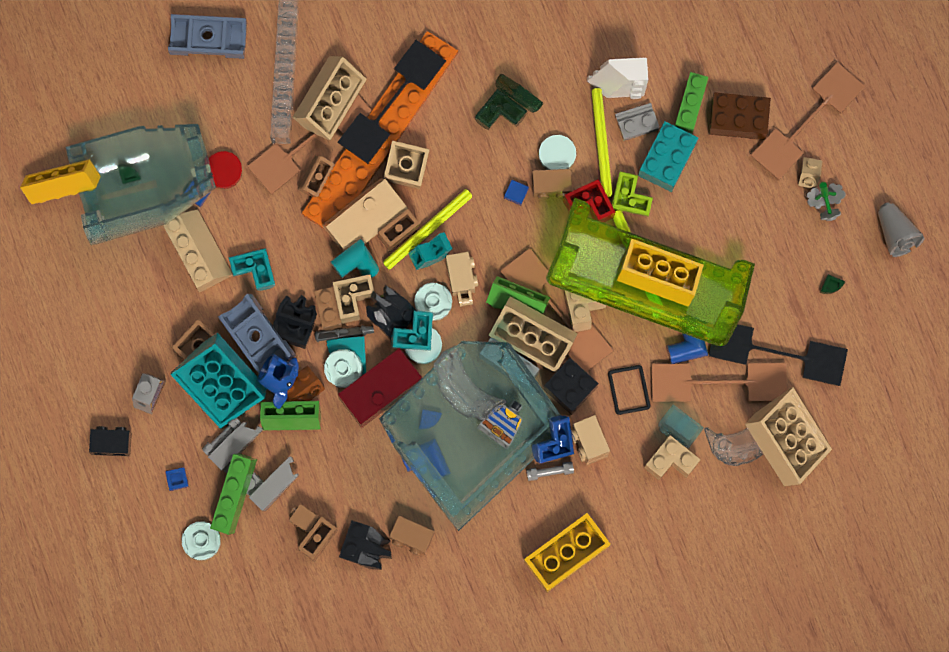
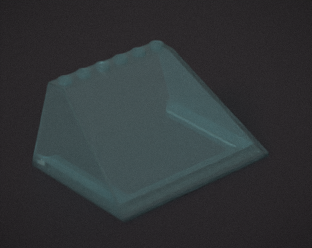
(448, 451)

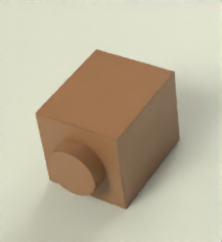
(303, 518)

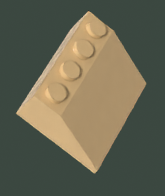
(788, 437)

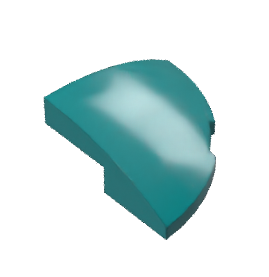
(354, 344)

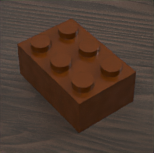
(739, 116)

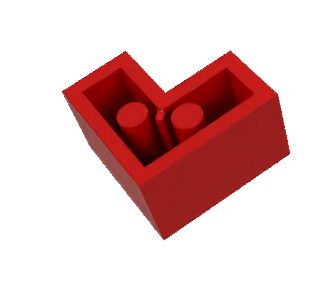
(595, 196)

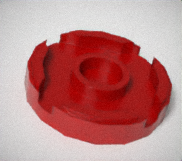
(225, 169)

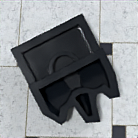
(390, 311)
(295, 321)
(365, 546)

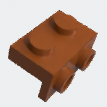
(305, 386)

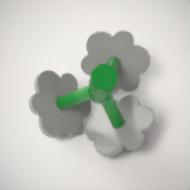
(826, 196)

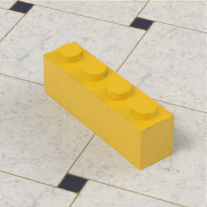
(60, 182)

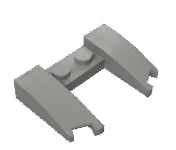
(260, 492)

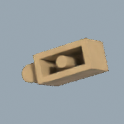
(461, 276)

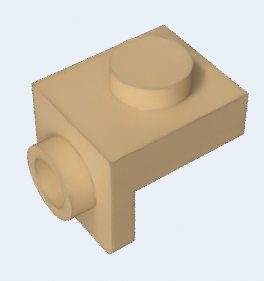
(810, 173)

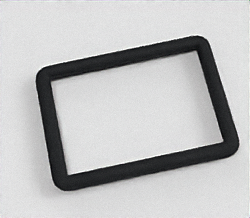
(614, 393)

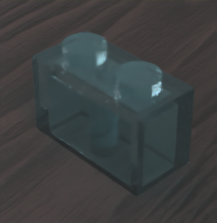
(680, 426)

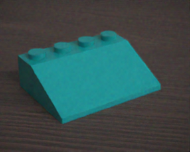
(219, 381)

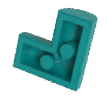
(356, 257)
(258, 264)
(416, 338)

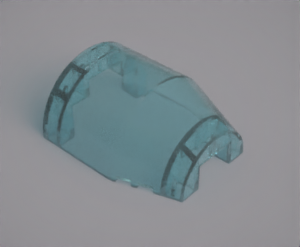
(172, 174)

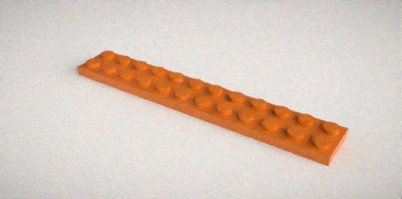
(350, 173)

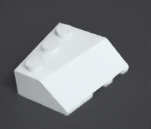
(621, 78)

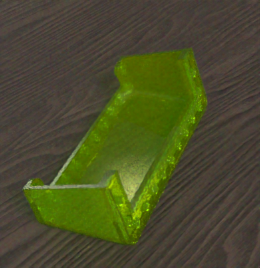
(590, 261)

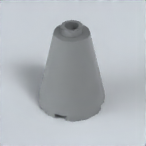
(898, 230)

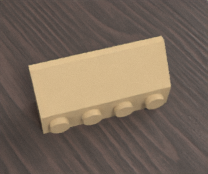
(329, 97)
(197, 250)

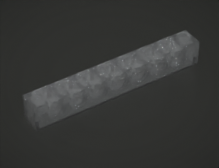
(284, 71)

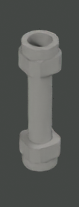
(210, 447)
(566, 468)

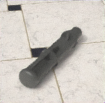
(343, 333)

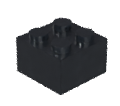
(570, 386)

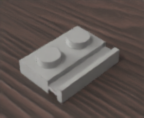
(637, 121)

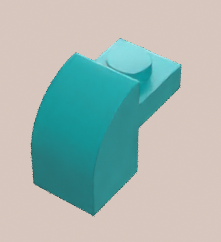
(430, 252)

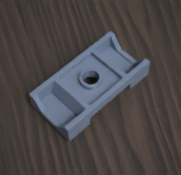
(227, 36)
(246, 319)

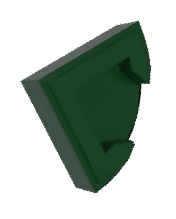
(128, 173)
(831, 285)

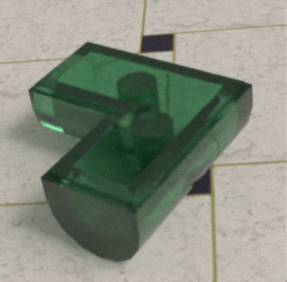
(518, 93)
(500, 105)

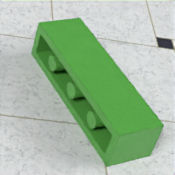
(233, 493)

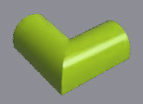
(627, 200)

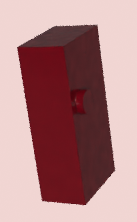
(379, 388)

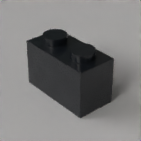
(110, 442)

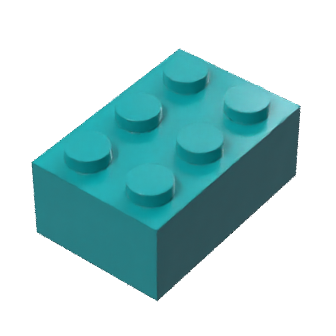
(668, 156)

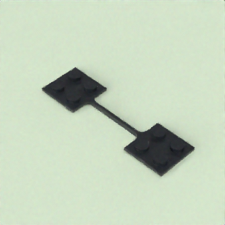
(365, 135)
(822, 362)

